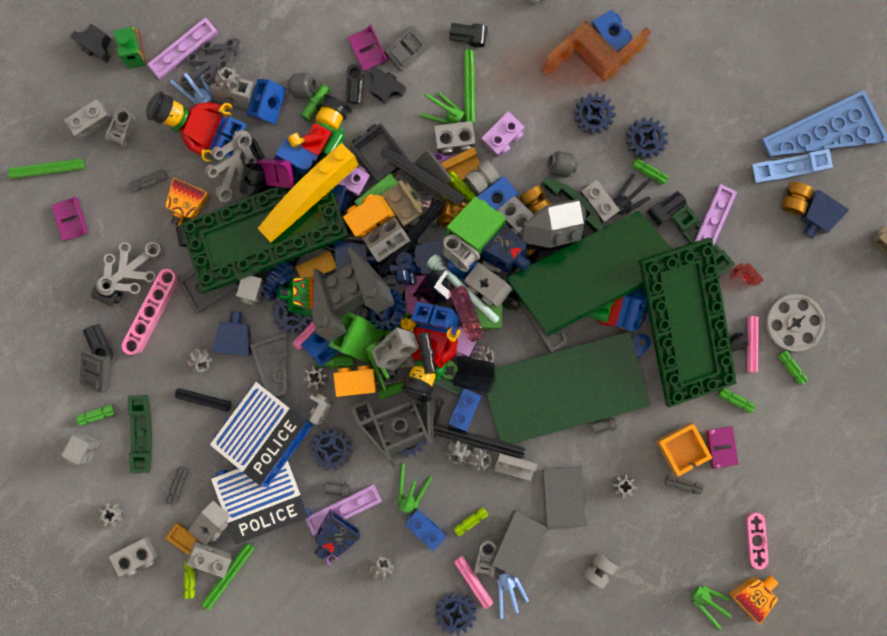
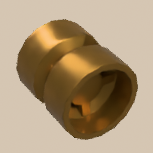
(797, 196)
(534, 199)

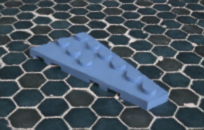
(838, 126)

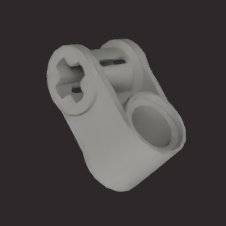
(121, 129)
(462, 255)
(483, 559)

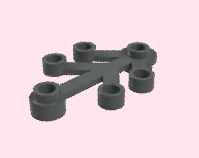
(212, 62)

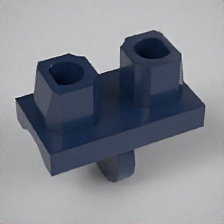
(405, 269)

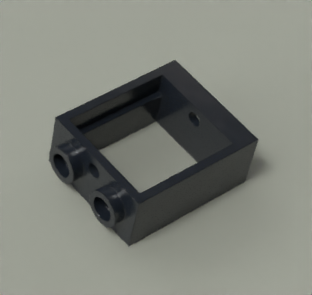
(373, 132)

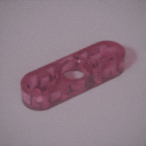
(467, 313)

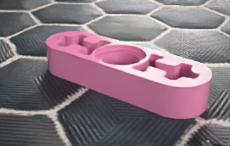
(752, 554)

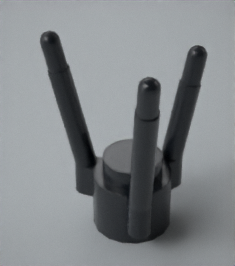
(624, 202)

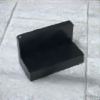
(431, 287)
(474, 374)

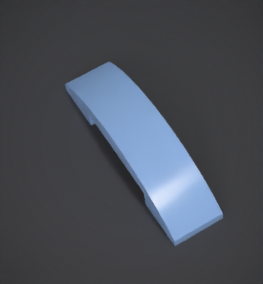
(792, 166)

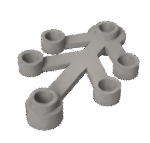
(231, 163)
(126, 271)

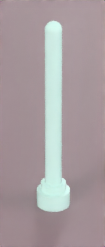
(436, 263)

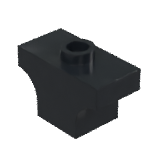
(93, 42)
(385, 85)

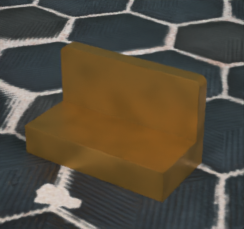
(462, 163)

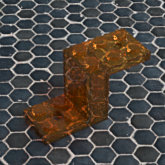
(595, 51)

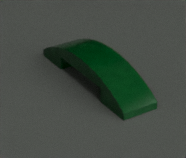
(555, 187)
(689, 226)
(141, 433)

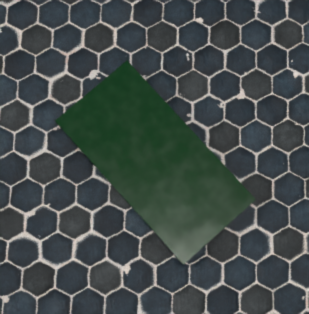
(230, 246)
(587, 273)
(688, 321)
(567, 389)

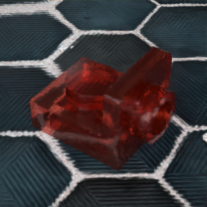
(750, 274)

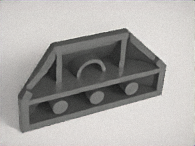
(555, 225)

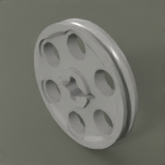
(786, 321)

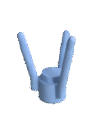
(201, 95)
(508, 582)

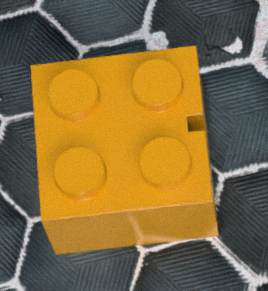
(364, 217)
(355, 382)
(682, 447)

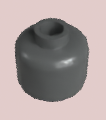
(302, 85)
(562, 164)

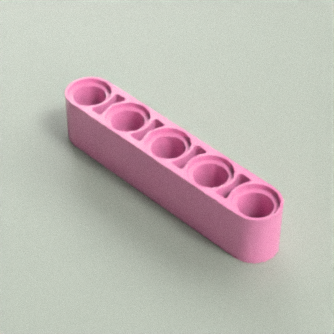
(142, 317)

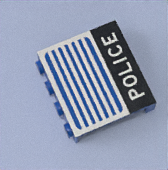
(261, 435)
(255, 508)

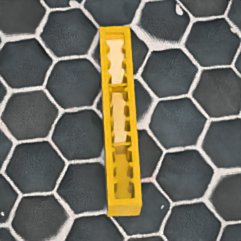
(309, 191)

